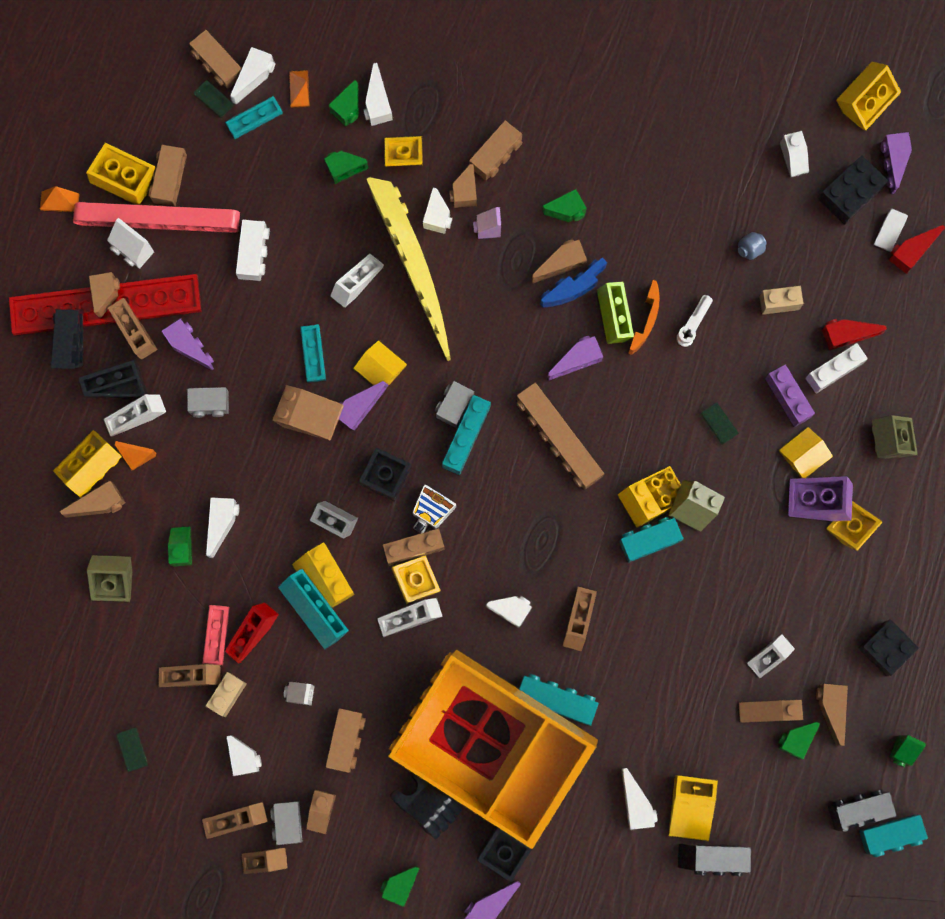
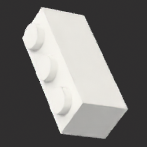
(252, 250)
(836, 368)

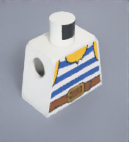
(431, 509)

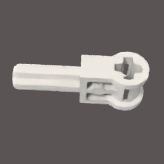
(694, 322)

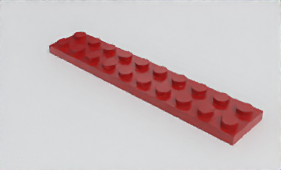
(146, 298)

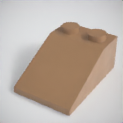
(307, 413)

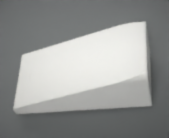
(890, 230)

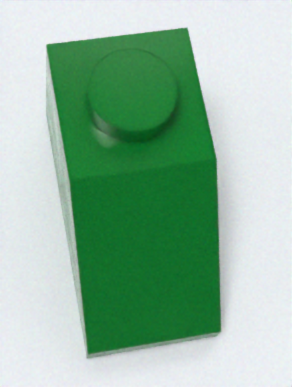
(346, 105)
(344, 165)
(566, 208)
(180, 546)
(797, 740)
(906, 750)
(399, 886)

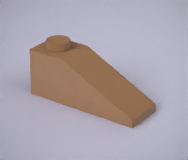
(566, 258)
(132, 329)
(100, 501)
(579, 619)
(189, 675)
(833, 706)
(771, 711)
(234, 820)

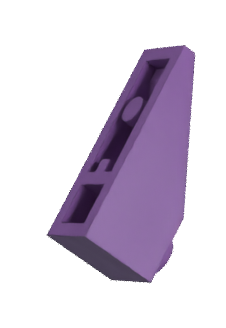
(582, 355)
(359, 405)
(492, 904)

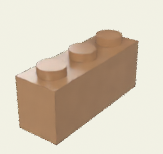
(215, 59)
(496, 150)
(167, 175)
(413, 547)
(345, 740)

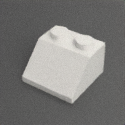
(129, 244)

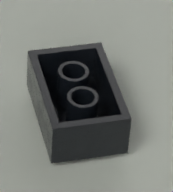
(853, 189)

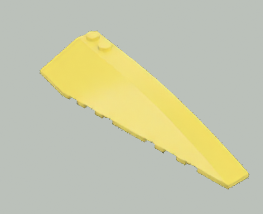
(411, 255)

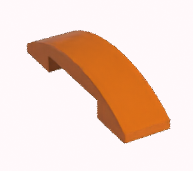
(652, 298)

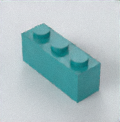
(650, 539)
(893, 835)

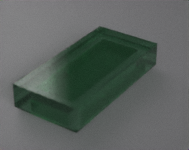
(213, 99)
(719, 423)
(132, 749)

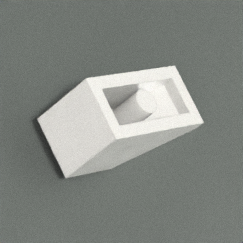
(795, 153)
(437, 214)
(511, 609)
(771, 656)
(299, 693)
(243, 758)

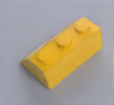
(869, 95)
(121, 174)
(87, 464)
(325, 574)

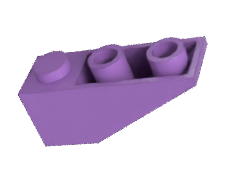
(897, 152)
(182, 341)

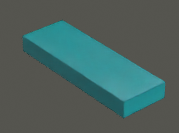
(254, 117)
(313, 353)

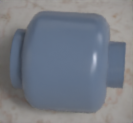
(752, 245)

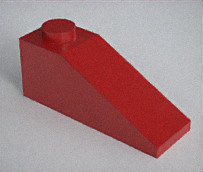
(912, 249)
(847, 332)
(251, 631)

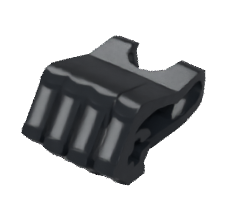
(428, 806)

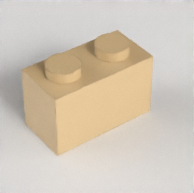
(781, 300)
(226, 694)

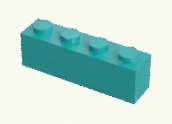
(466, 435)
(313, 608)
(561, 701)

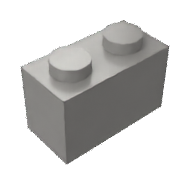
(208, 401)
(454, 404)
(334, 519)
(287, 823)

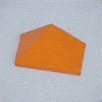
(299, 89)
(58, 200)
(135, 455)

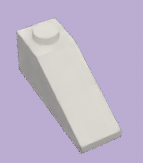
(254, 72)
(376, 102)
(355, 280)
(135, 414)
(221, 519)
(410, 617)
(637, 806)

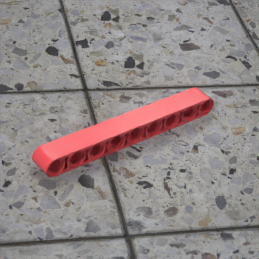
(157, 217)

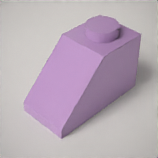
(488, 224)

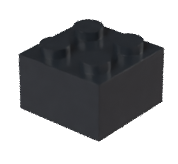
(385, 474)
(888, 648)
(503, 853)

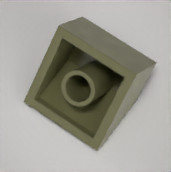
(894, 437)
(696, 505)
(110, 578)

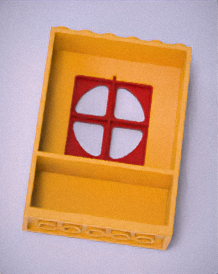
(534, 768)

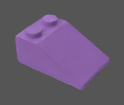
(821, 498)

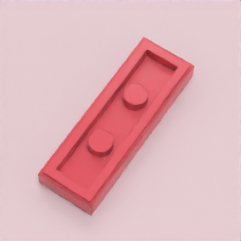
(216, 635)

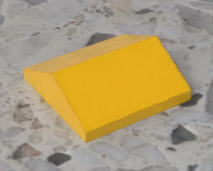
(403, 151)
(379, 364)
(806, 453)
(858, 530)
(416, 579)

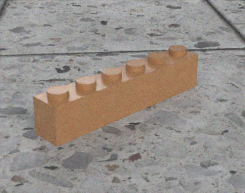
(560, 436)

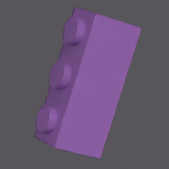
(789, 395)

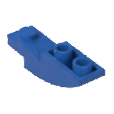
(569, 290)

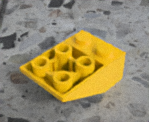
(650, 496)
(692, 807)

